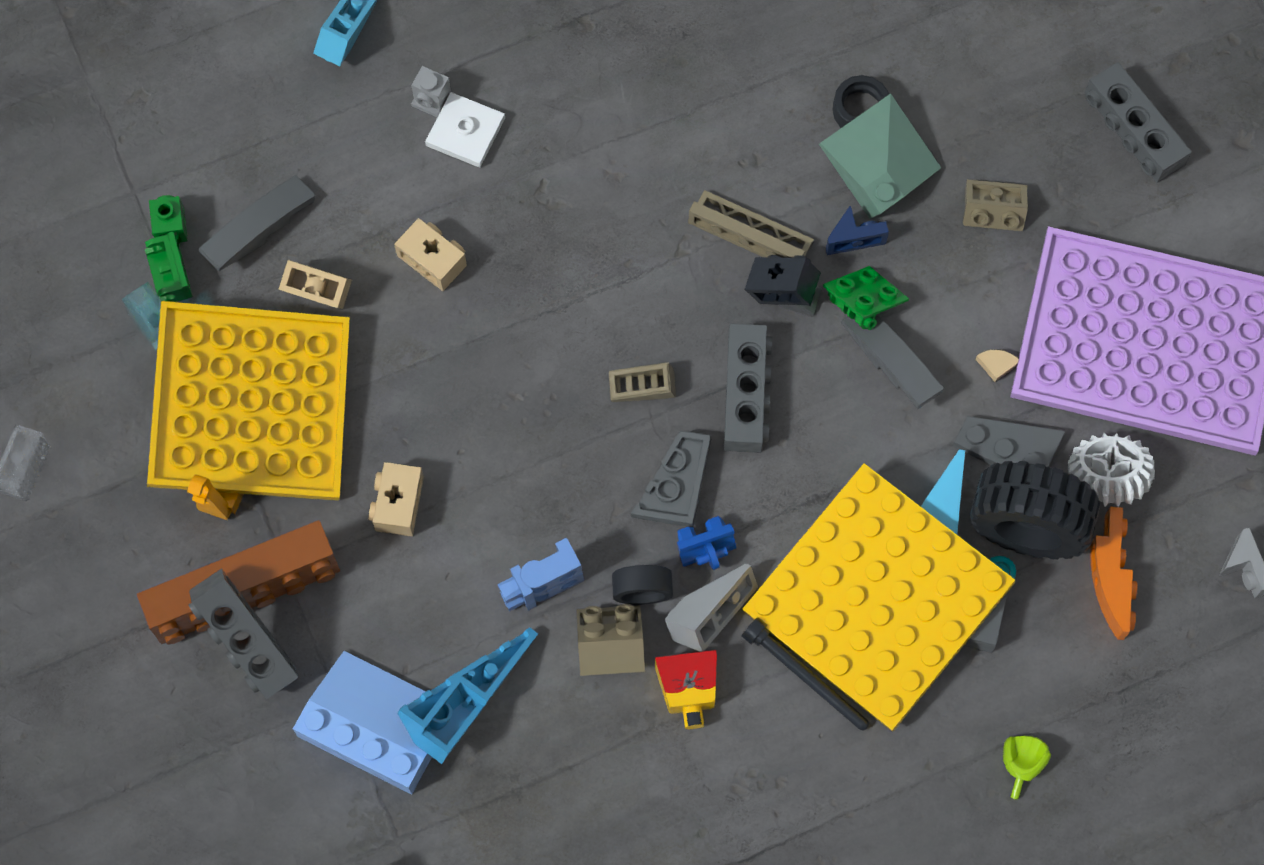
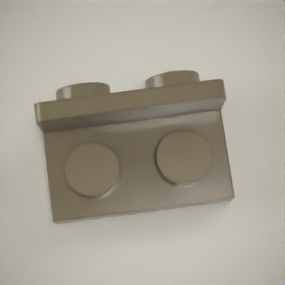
(995, 205)

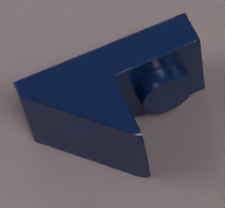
(849, 237)

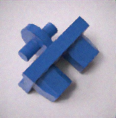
(707, 545)

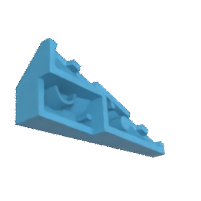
(446, 712)

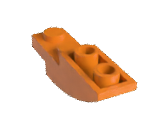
(1113, 585)

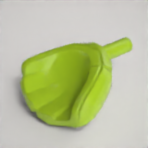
(1024, 759)

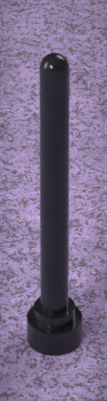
(759, 635)

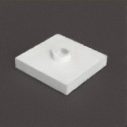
(465, 129)

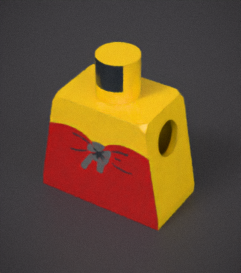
(688, 684)

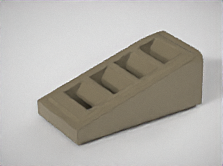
(643, 393)

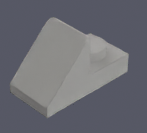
(1247, 557)

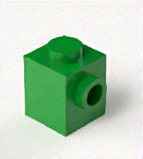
(168, 216)

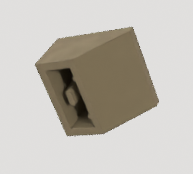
(610, 640)

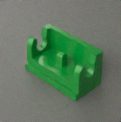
(168, 268)

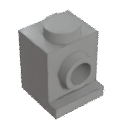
(430, 91)

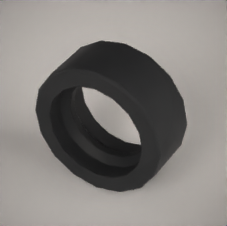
(853, 85)
(642, 584)

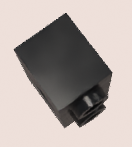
(782, 280)

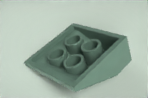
(880, 156)

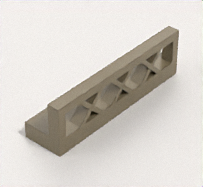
(745, 235)

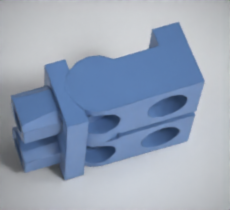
(542, 578)

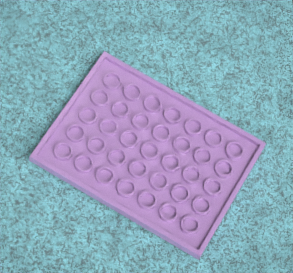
(1145, 341)

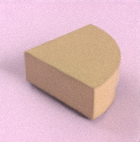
(997, 363)

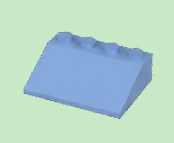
(358, 721)

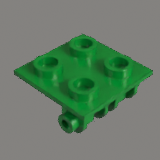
(864, 295)

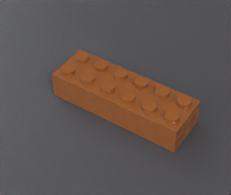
(258, 573)

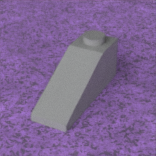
(709, 609)

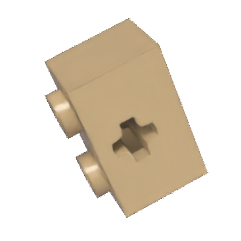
(437, 268)
(315, 284)
(402, 515)

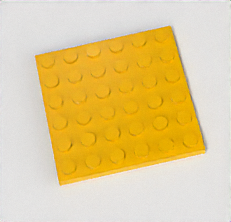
(249, 400)
(879, 596)

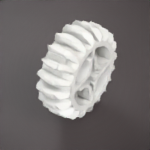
(1113, 468)

